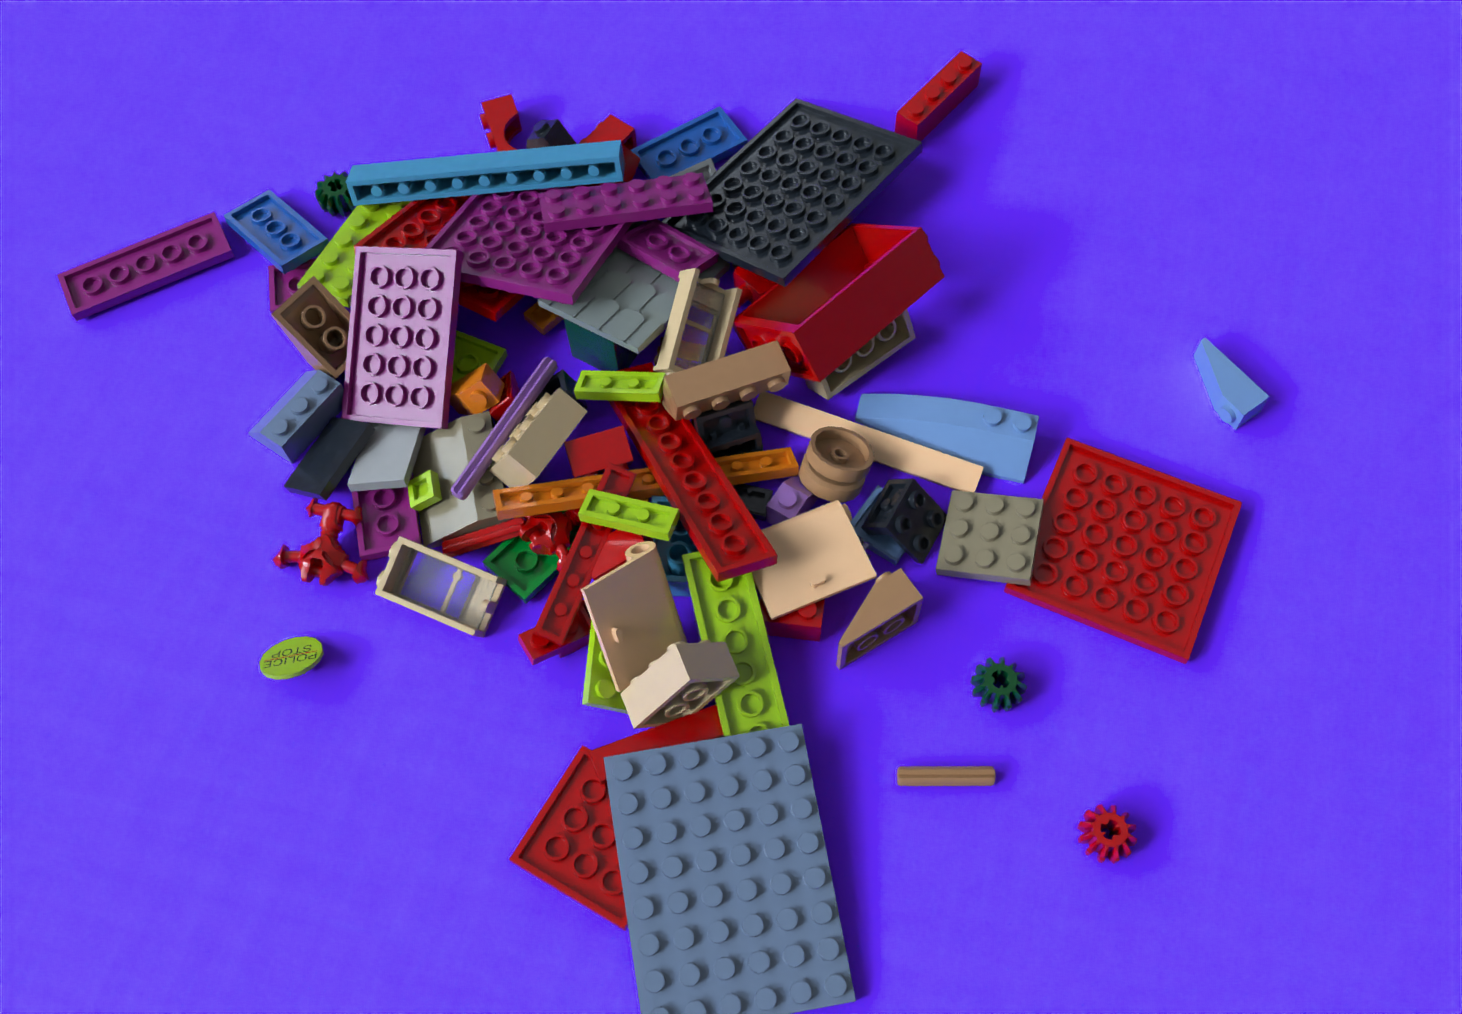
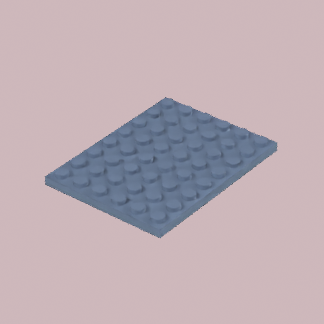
(727, 877)

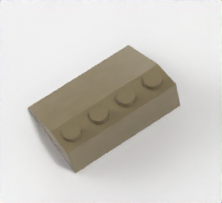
(448, 455)

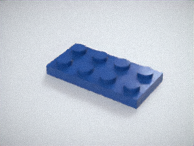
(702, 138)
(276, 231)

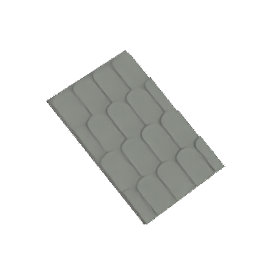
(621, 310)

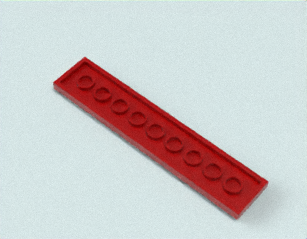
(697, 487)

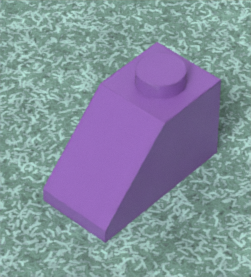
(789, 501)

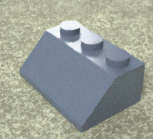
(300, 415)

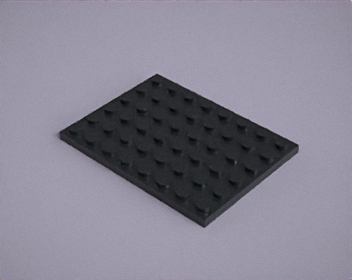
(796, 189)

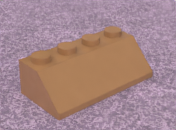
(725, 381)

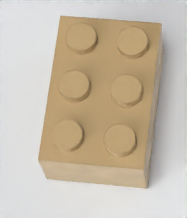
(537, 439)
(679, 683)

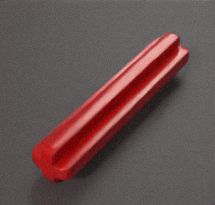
(483, 537)

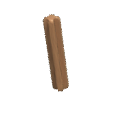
(946, 776)

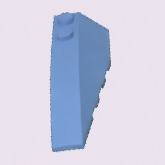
(964, 429)

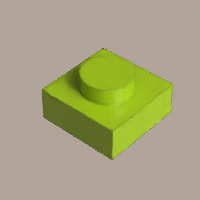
(424, 490)

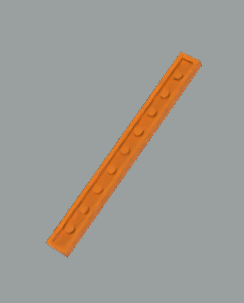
(571, 493)

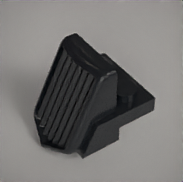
(730, 429)

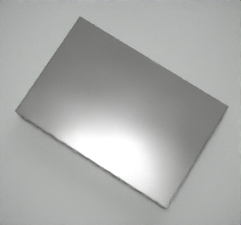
(387, 458)

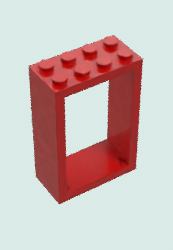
(842, 297)

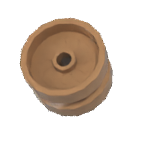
(836, 464)

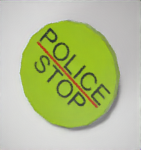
(291, 658)

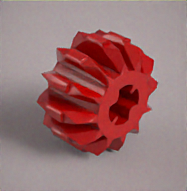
(1121, 832)

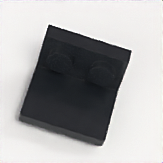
(907, 516)

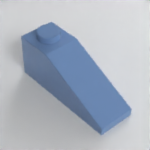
(1229, 389)

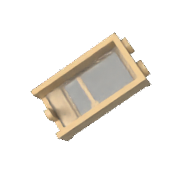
(697, 323)
(440, 587)

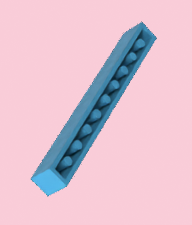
(486, 173)

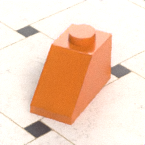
(476, 391)

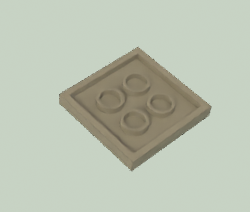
(990, 537)

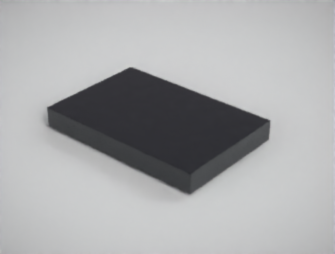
(329, 458)

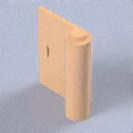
(814, 560)
(633, 614)

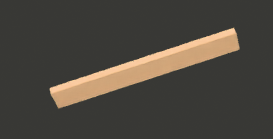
(888, 449)

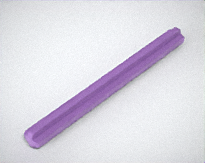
(504, 427)

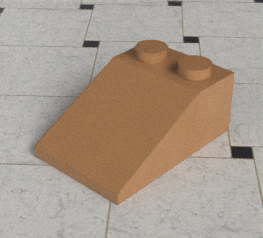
(316, 327)
(886, 612)

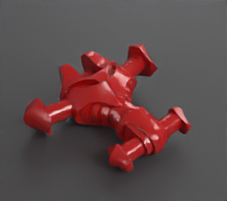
(550, 533)
(324, 555)

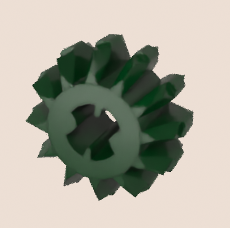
(334, 194)
(1007, 693)

